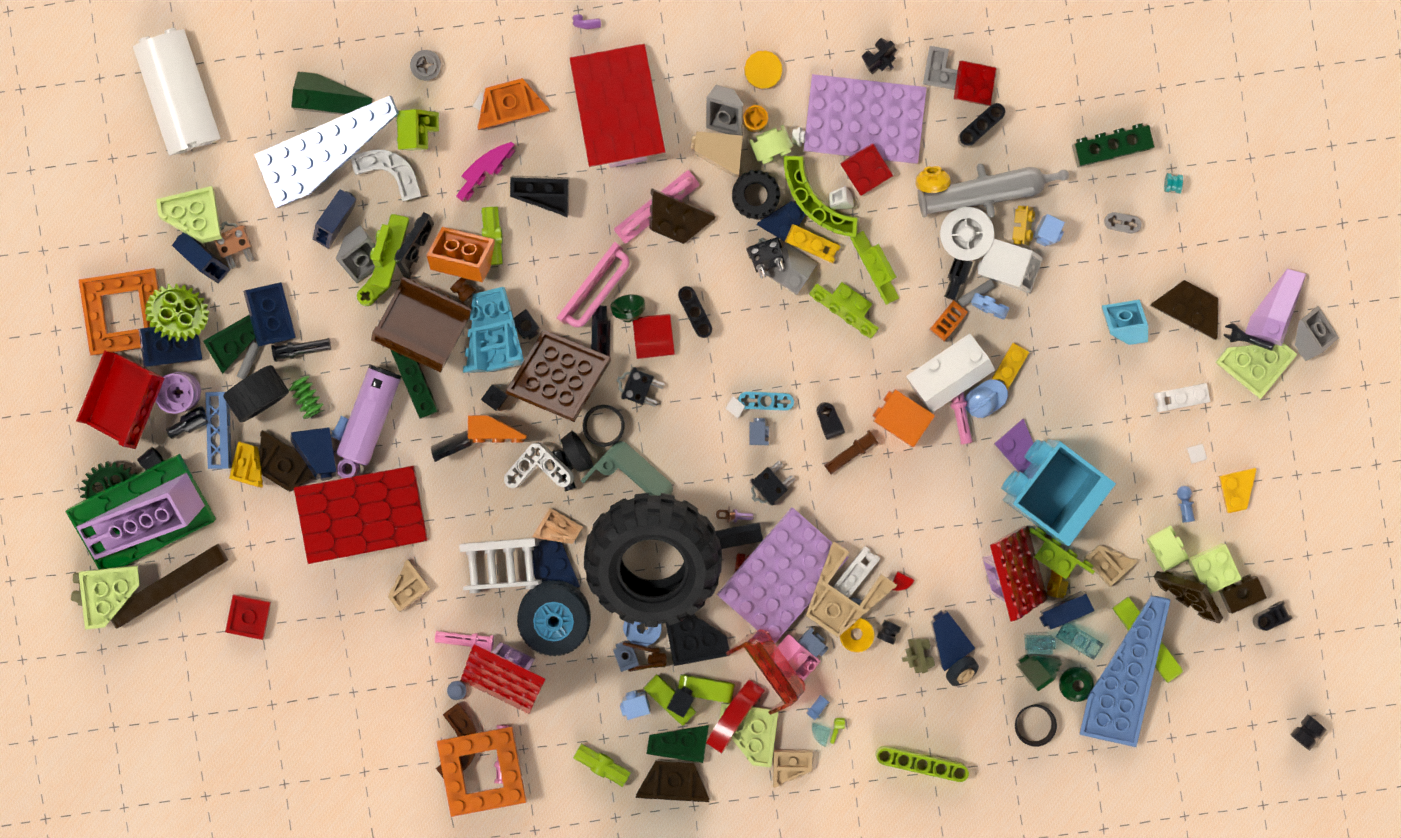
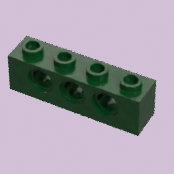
(1143, 142)
(416, 385)

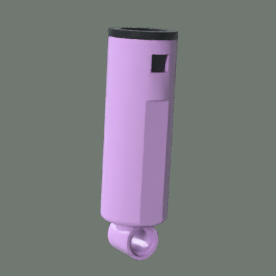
(367, 419)

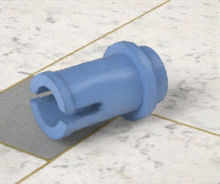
(339, 430)
(817, 707)

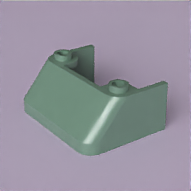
(634, 466)

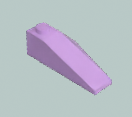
(1275, 312)

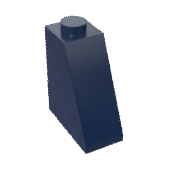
(333, 218)
(200, 257)
(316, 451)
(1066, 610)
(949, 640)

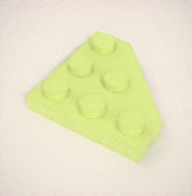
(192, 213)
(1256, 366)
(105, 593)
(756, 735)

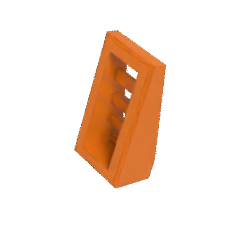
(940, 334)

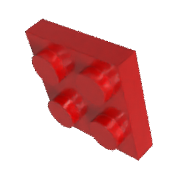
(974, 83)
(866, 169)
(248, 617)

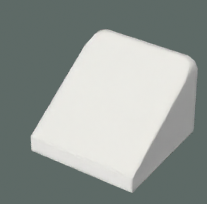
(841, 199)

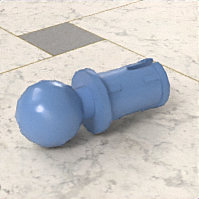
(1184, 493)

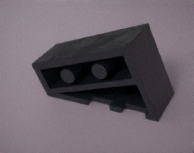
(542, 191)

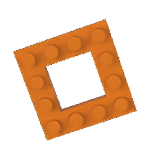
(91, 293)
(505, 745)

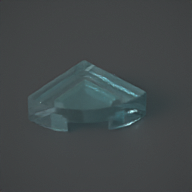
(820, 733)

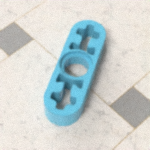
(771, 395)

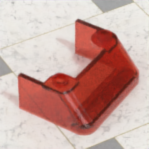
(773, 666)

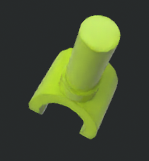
(839, 723)

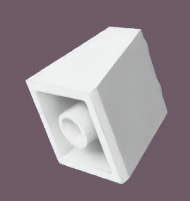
(1010, 265)

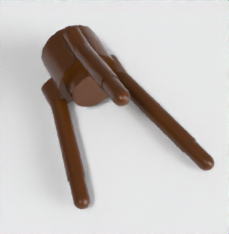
(655, 660)

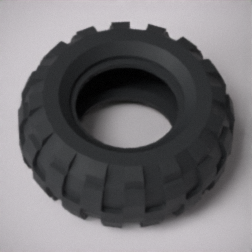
(654, 519)

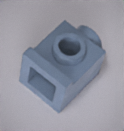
(758, 432)
(813, 643)
(625, 664)

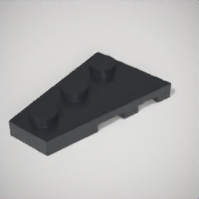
(410, 249)

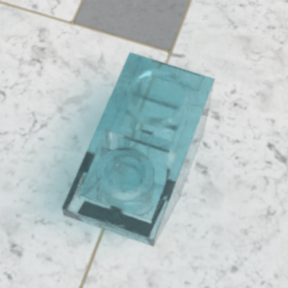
(1079, 640)
(1039, 643)

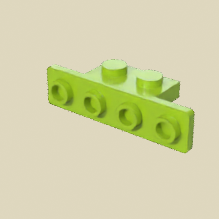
(388, 240)
(877, 266)
(847, 305)
(1056, 558)

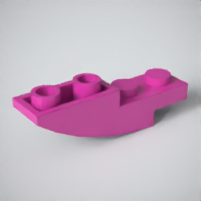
(489, 162)

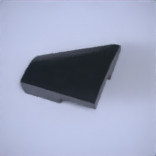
(450, 446)

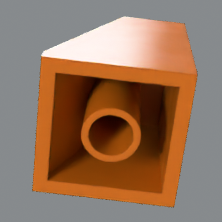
(903, 417)

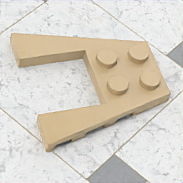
(832, 608)

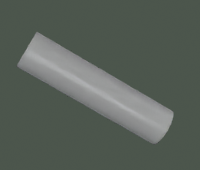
(982, 289)
(248, 360)

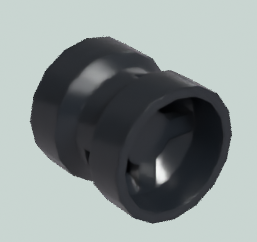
(888, 632)

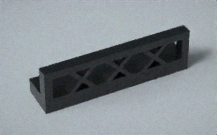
(739, 535)

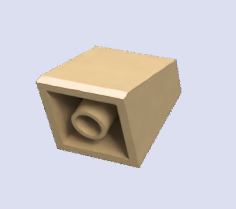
(719, 150)

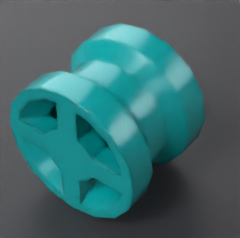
(1173, 183)

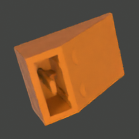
(487, 427)

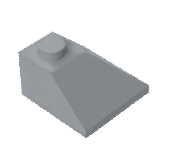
(724, 111)
(355, 254)
(797, 269)
(1314, 334)

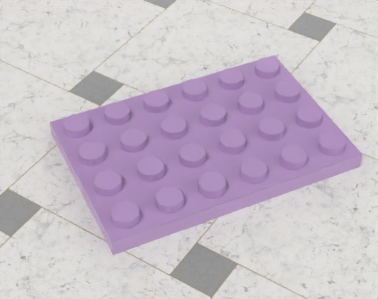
(855, 112)
(779, 575)

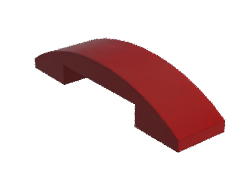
(734, 715)

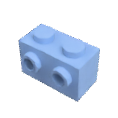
(1049, 230)
(635, 705)

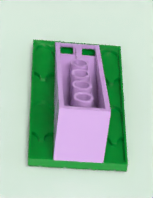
(141, 514)

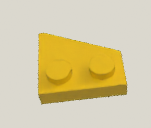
(246, 465)
(1237, 489)

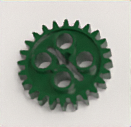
(98, 476)

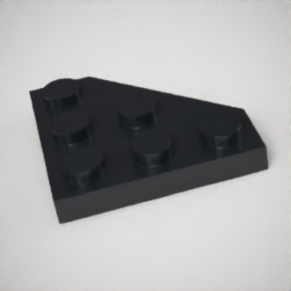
(695, 641)

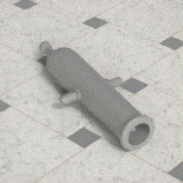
(988, 190)

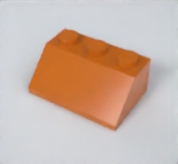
(461, 254)

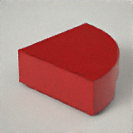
(902, 581)

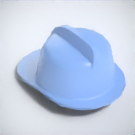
(986, 398)

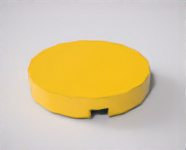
(763, 69)

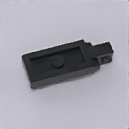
(601, 331)

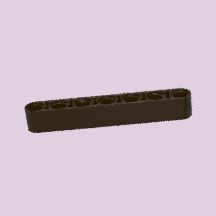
(169, 585)

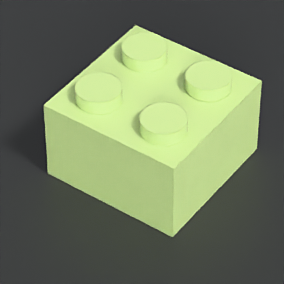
(1214, 568)

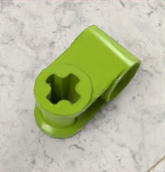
(375, 293)

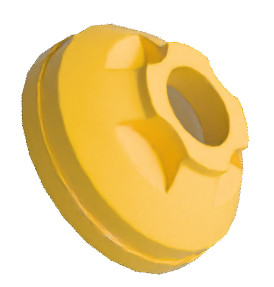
(932, 180)
(864, 642)

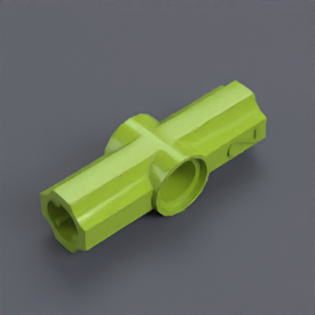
(492, 230)
(602, 765)

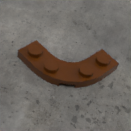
(462, 726)

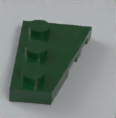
(230, 342)
(680, 744)

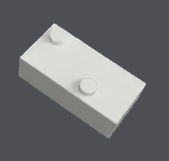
(950, 373)

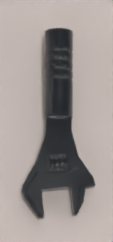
(1238, 335)

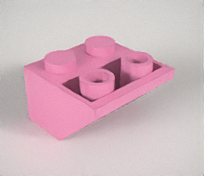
(798, 657)

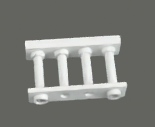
(490, 548)

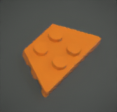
(509, 103)

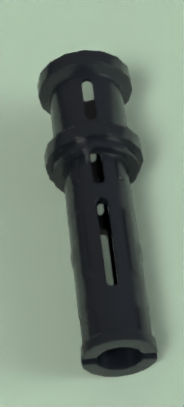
(290, 350)

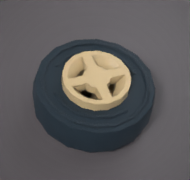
(962, 671)

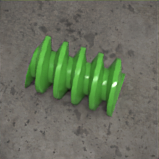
(306, 397)

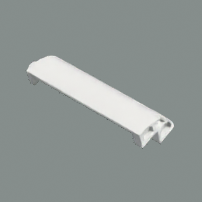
(176, 91)

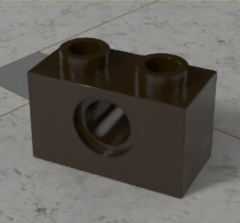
(1254, 594)

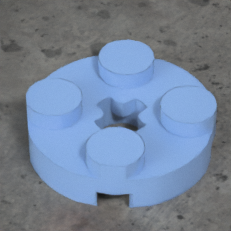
(988, 304)
(636, 637)

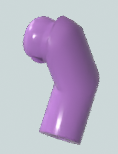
(585, 24)

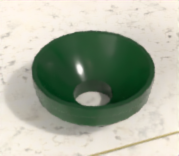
(628, 307)
(1067, 680)

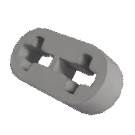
(1123, 218)

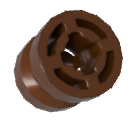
(463, 289)

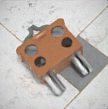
(232, 240)

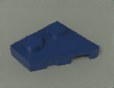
(782, 219)

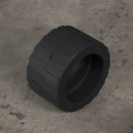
(256, 393)

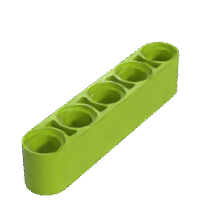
(1165, 663)
(930, 768)

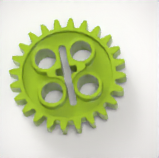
(176, 312)

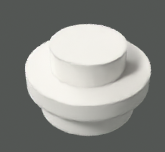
(798, 136)

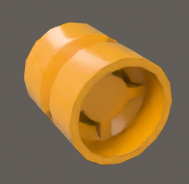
(755, 118)

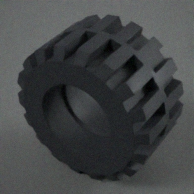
(765, 180)

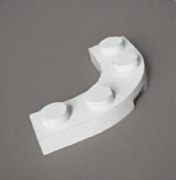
(392, 163)

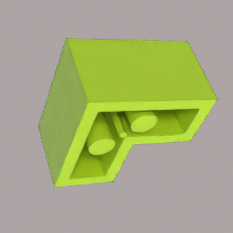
(414, 128)

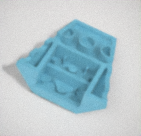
(492, 334)

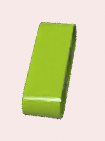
(708, 688)
(662, 694)

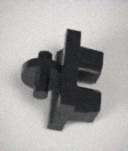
(882, 58)

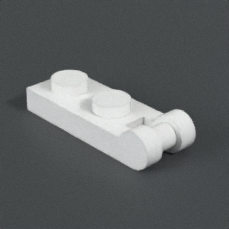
(1182, 397)
(856, 572)

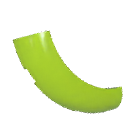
(811, 204)

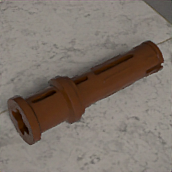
(858, 447)

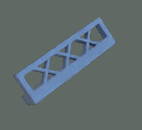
(225, 431)

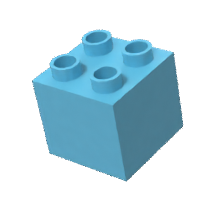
(1063, 493)

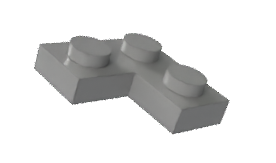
(936, 72)

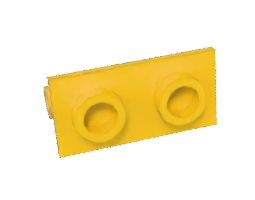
(1024, 233)
(1056, 586)

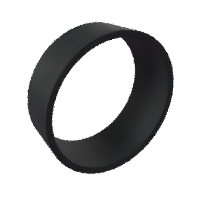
(586, 431)
(576, 452)
(1048, 738)

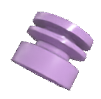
(173, 402)

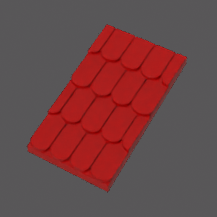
(617, 106)
(360, 514)
(1015, 573)
(503, 675)

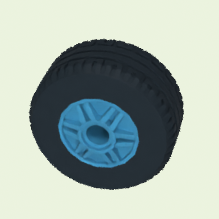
(550, 635)

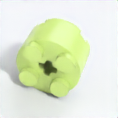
(770, 144)
(1167, 548)

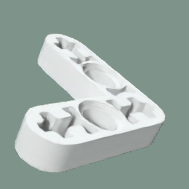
(541, 461)

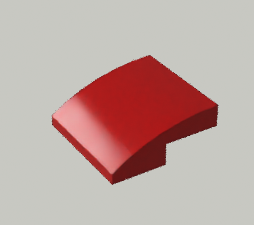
(653, 336)

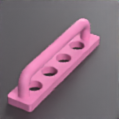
(625, 229)
(590, 282)

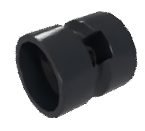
(1308, 732)

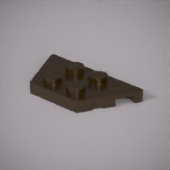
(676, 218)
(1191, 307)
(282, 463)
(673, 782)

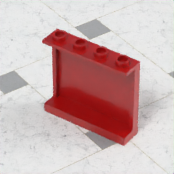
(120, 399)

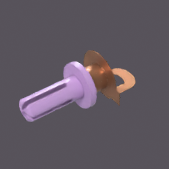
(733, 515)

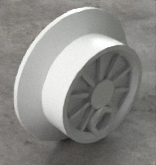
(967, 233)

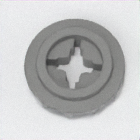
(418, 59)

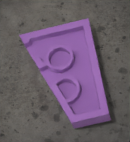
(1015, 445)

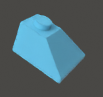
(1127, 321)

